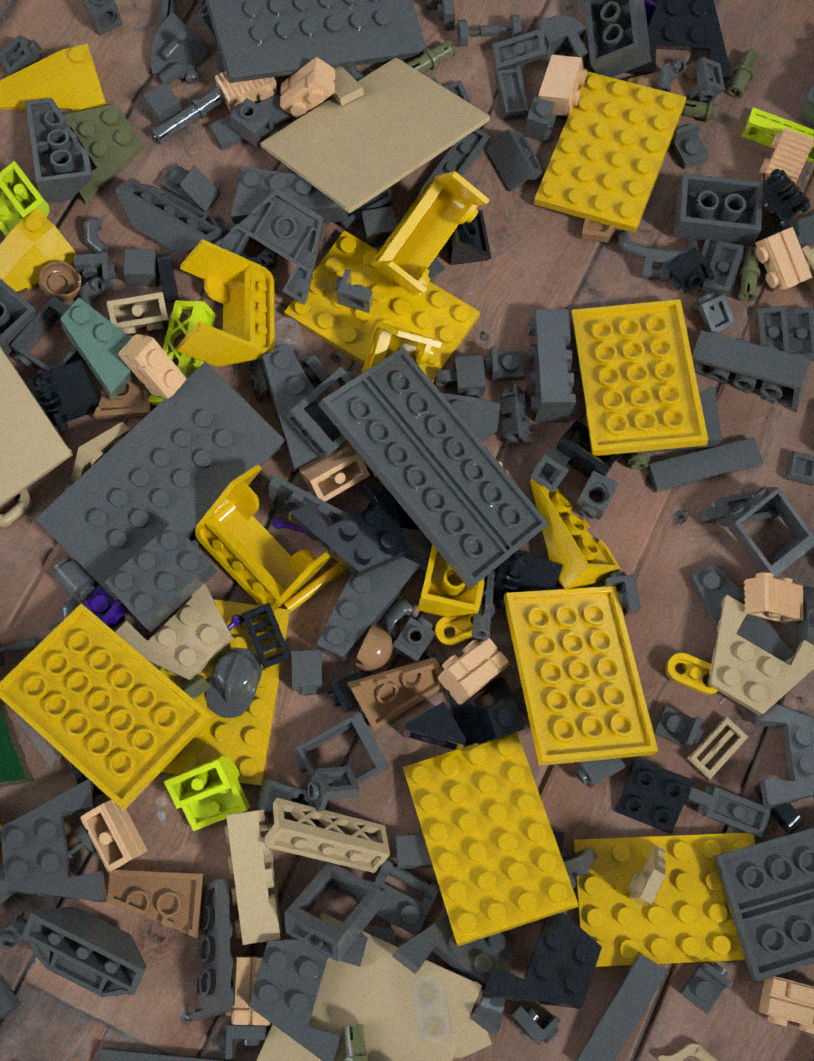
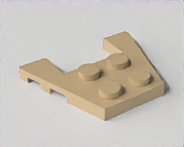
(186, 640)
(749, 672)

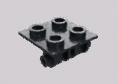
(784, 198)
(64, 393)
(524, 573)
(654, 795)

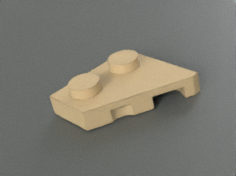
(647, 883)

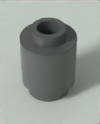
(73, 578)

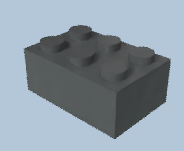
(617, 35)
(718, 209)
(161, 577)

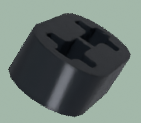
(167, 277)
(784, 814)

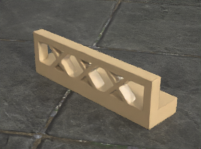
(329, 843)

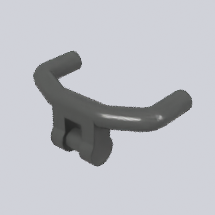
(653, 254)

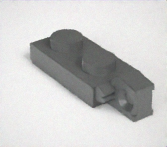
(723, 506)
(730, 810)

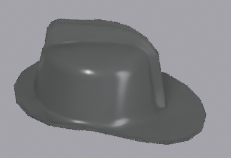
(233, 683)

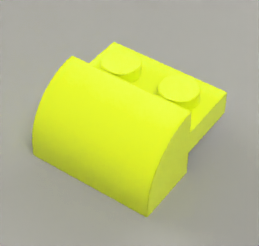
(18, 198)
(208, 792)

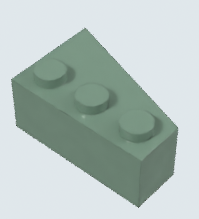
(99, 345)

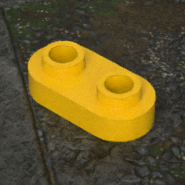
(461, 626)
(693, 672)

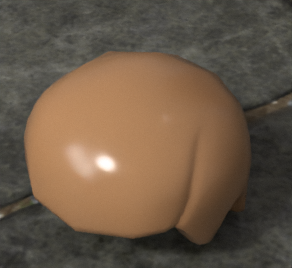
(60, 280)
(375, 649)

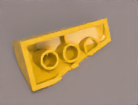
(64, 76)
(29, 249)
(570, 543)
(445, 592)

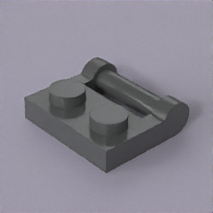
(399, 907)

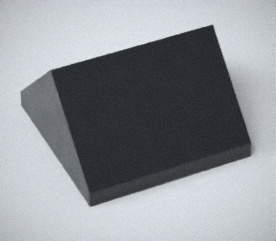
(469, 242)
(576, 445)
(436, 728)

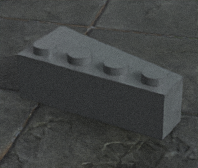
(287, 388)
(364, 604)

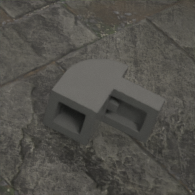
(564, 35)

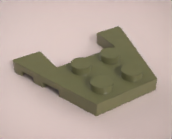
(108, 142)

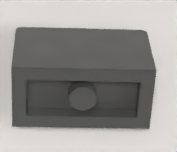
(515, 159)

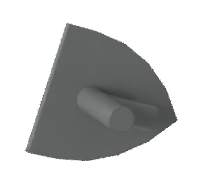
(174, 44)

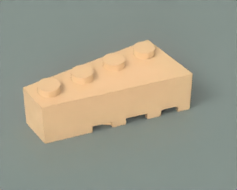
(254, 877)

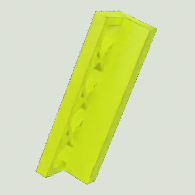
(763, 126)
(187, 364)

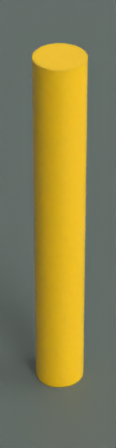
(314, 587)

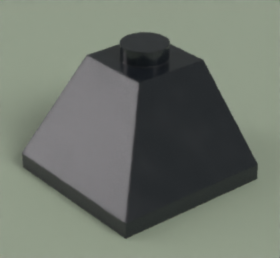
(488, 714)

